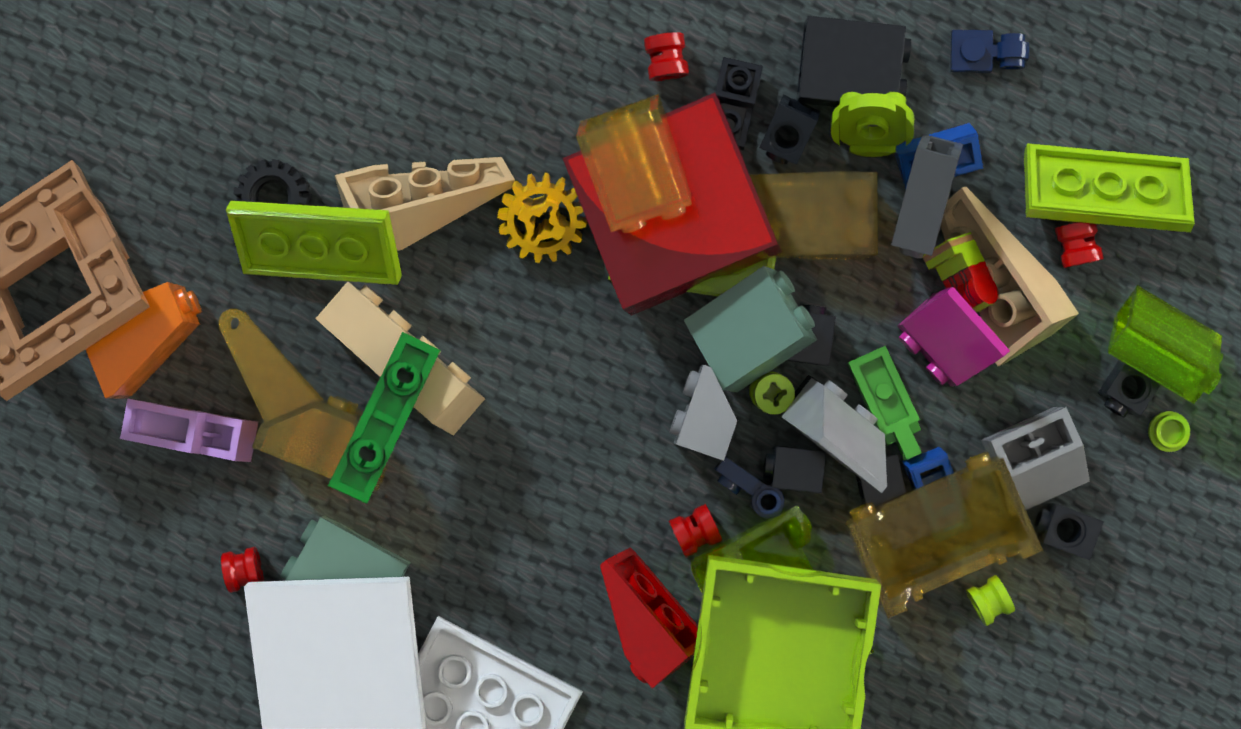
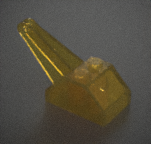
(296, 418)

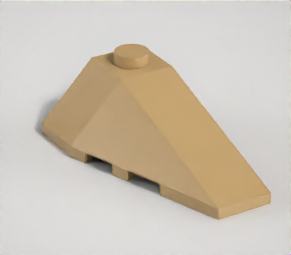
(425, 197)
(1029, 297)

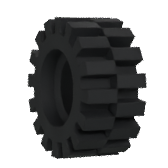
(273, 171)

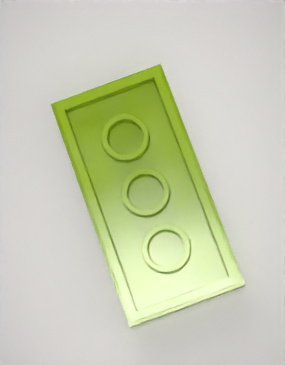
(1108, 188)
(315, 242)

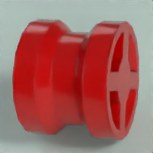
(241, 568)

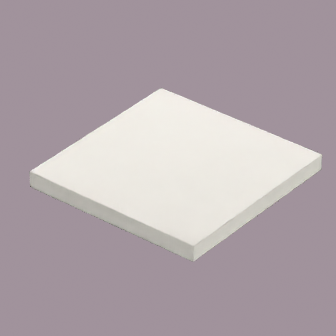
(335, 654)
(485, 687)

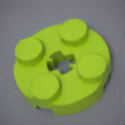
(858, 111)

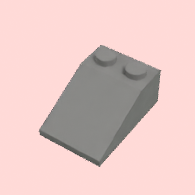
(841, 430)

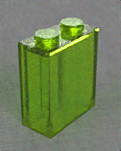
(1166, 345)

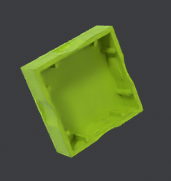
(780, 647)

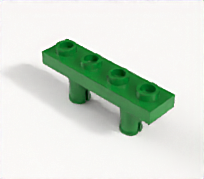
(384, 418)

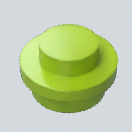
(1169, 431)

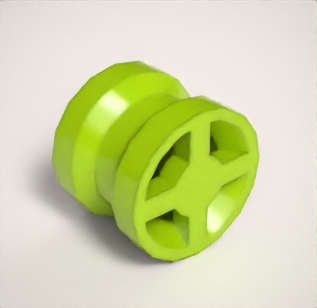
(763, 393)
(990, 600)

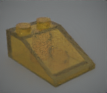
(822, 213)

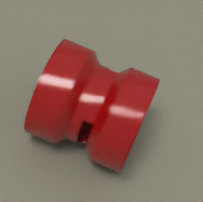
(666, 56)
(1078, 244)
(695, 530)

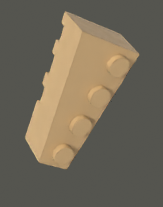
(372, 336)

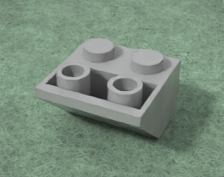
(708, 419)
(1041, 455)

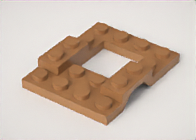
(33, 230)

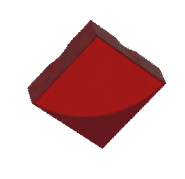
(714, 236)

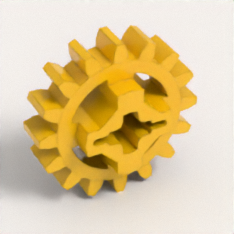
(527, 211)

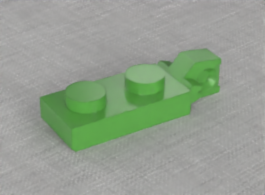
(887, 400)

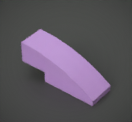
(189, 430)

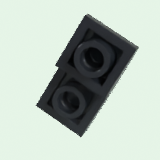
(737, 94)

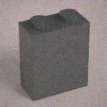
(926, 196)

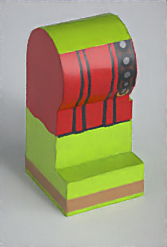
(965, 269)

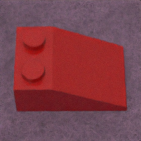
(649, 620)

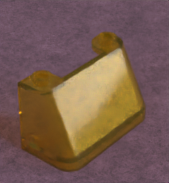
(942, 532)

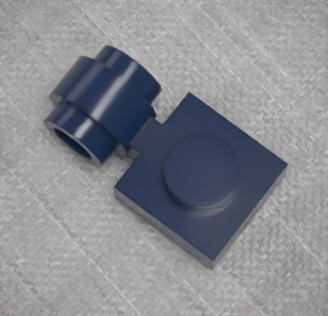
(974, 51)
(736, 478)

